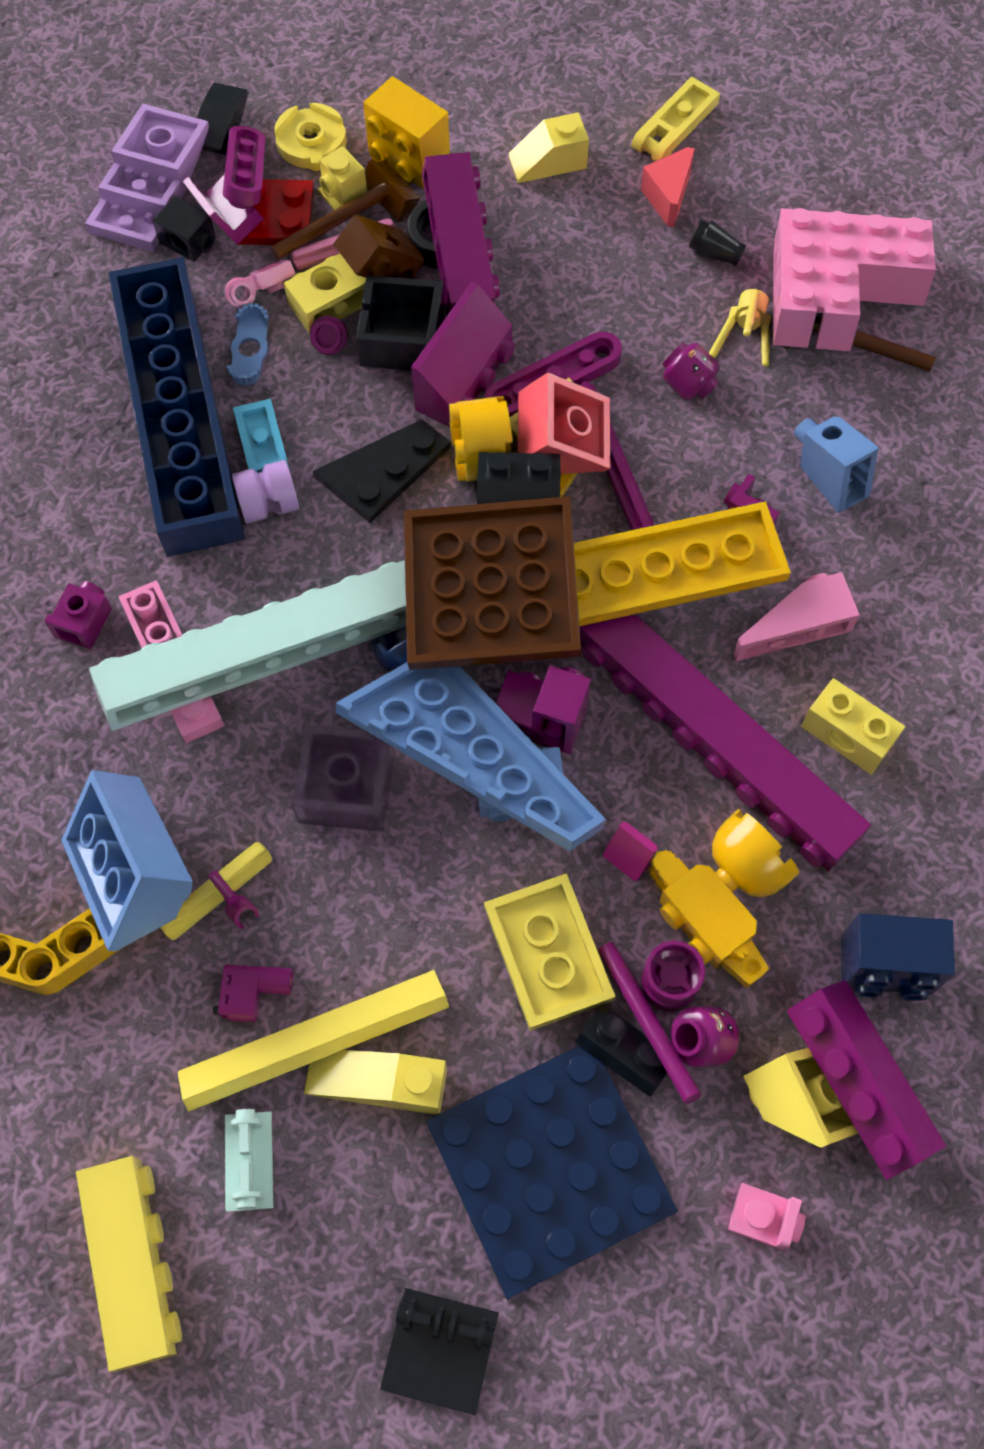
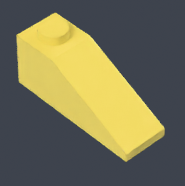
(379, 1080)

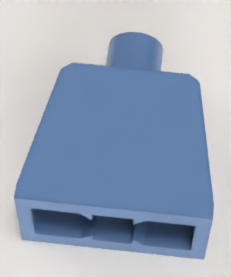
(837, 460)

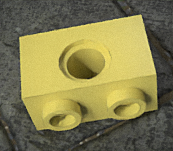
(324, 291)
(852, 726)

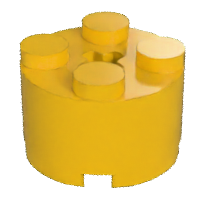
(477, 428)

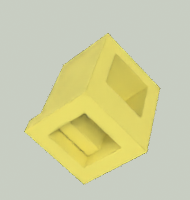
(341, 178)

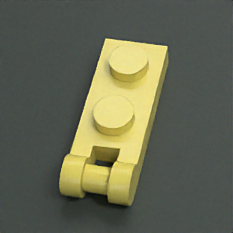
(676, 119)

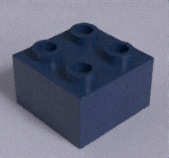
(897, 955)

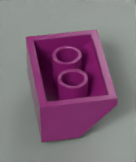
(461, 355)

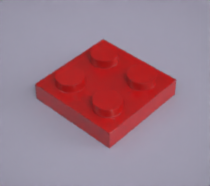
(285, 210)

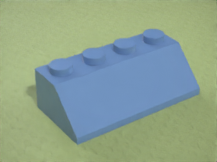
(124, 859)

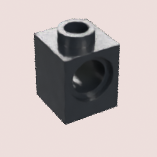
(184, 229)

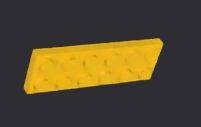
(677, 563)

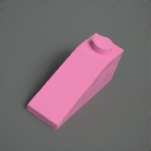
(809, 613)

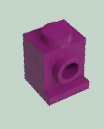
(80, 625)

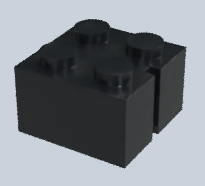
(398, 320)

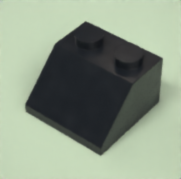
(517, 476)

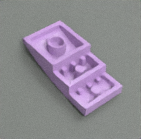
(147, 172)

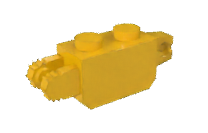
(709, 916)

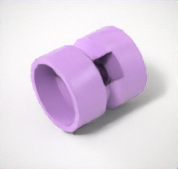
(265, 491)

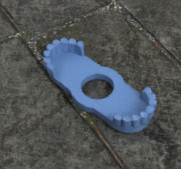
(251, 326)

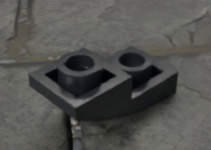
(222, 109)

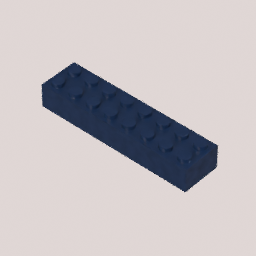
(175, 408)

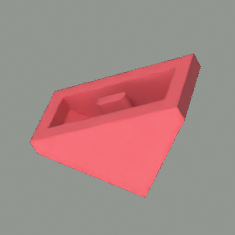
(666, 183)

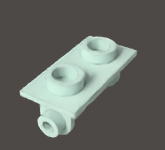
(248, 1161)

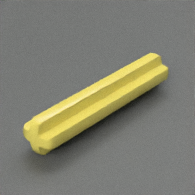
(208, 897)

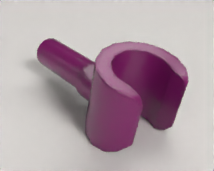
(235, 903)

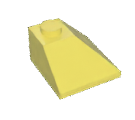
(799, 1099)

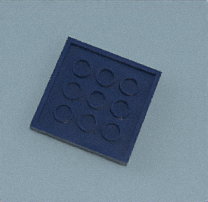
(550, 1169)

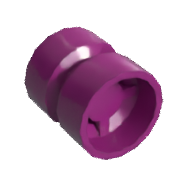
(672, 976)

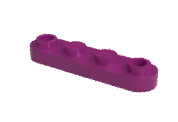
(244, 167)
(573, 362)

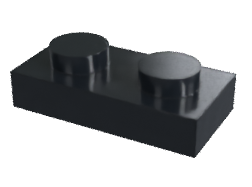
(622, 1050)

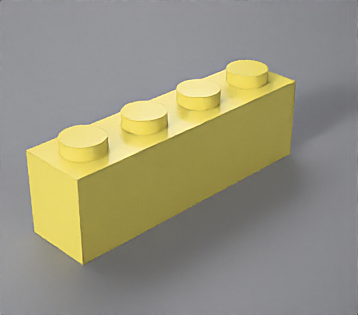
(127, 1263)

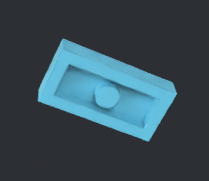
(259, 434)

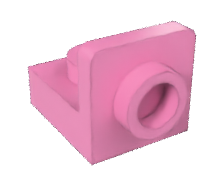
(767, 1217)

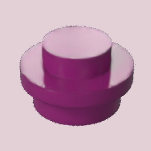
(328, 335)

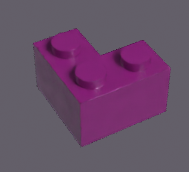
(549, 709)

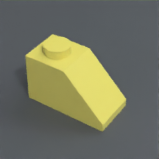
(551, 149)

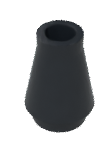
(716, 243)

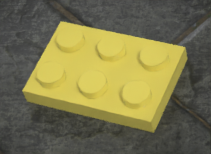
(548, 952)

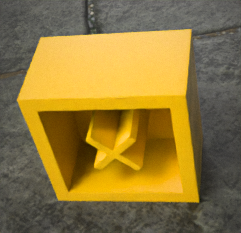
(405, 129)

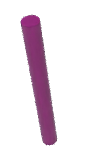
(649, 1023)

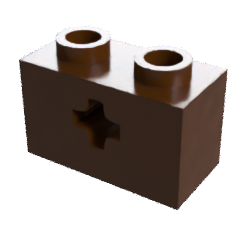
(378, 249)

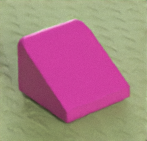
(630, 851)

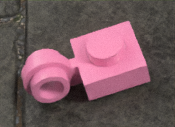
(269, 277)

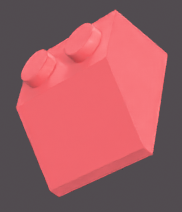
(565, 421)

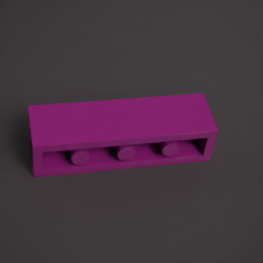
(458, 226)
(866, 1079)

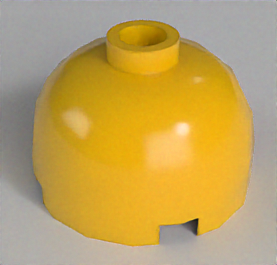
(750, 857)

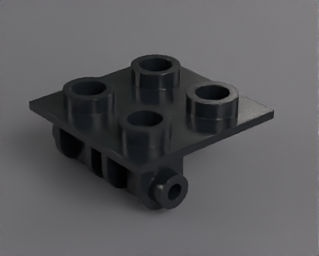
(439, 1351)

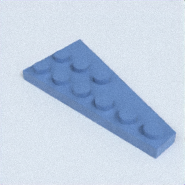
(468, 739)

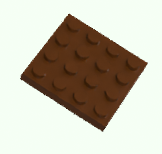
(490, 584)

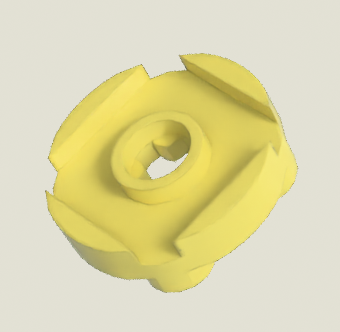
(296, 123)

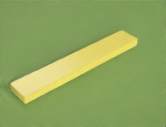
(311, 1040)

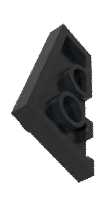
(384, 469)

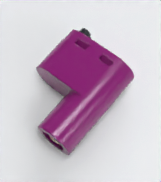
(242, 989)

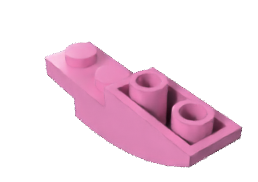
(155, 623)

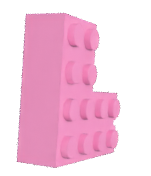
(838, 260)

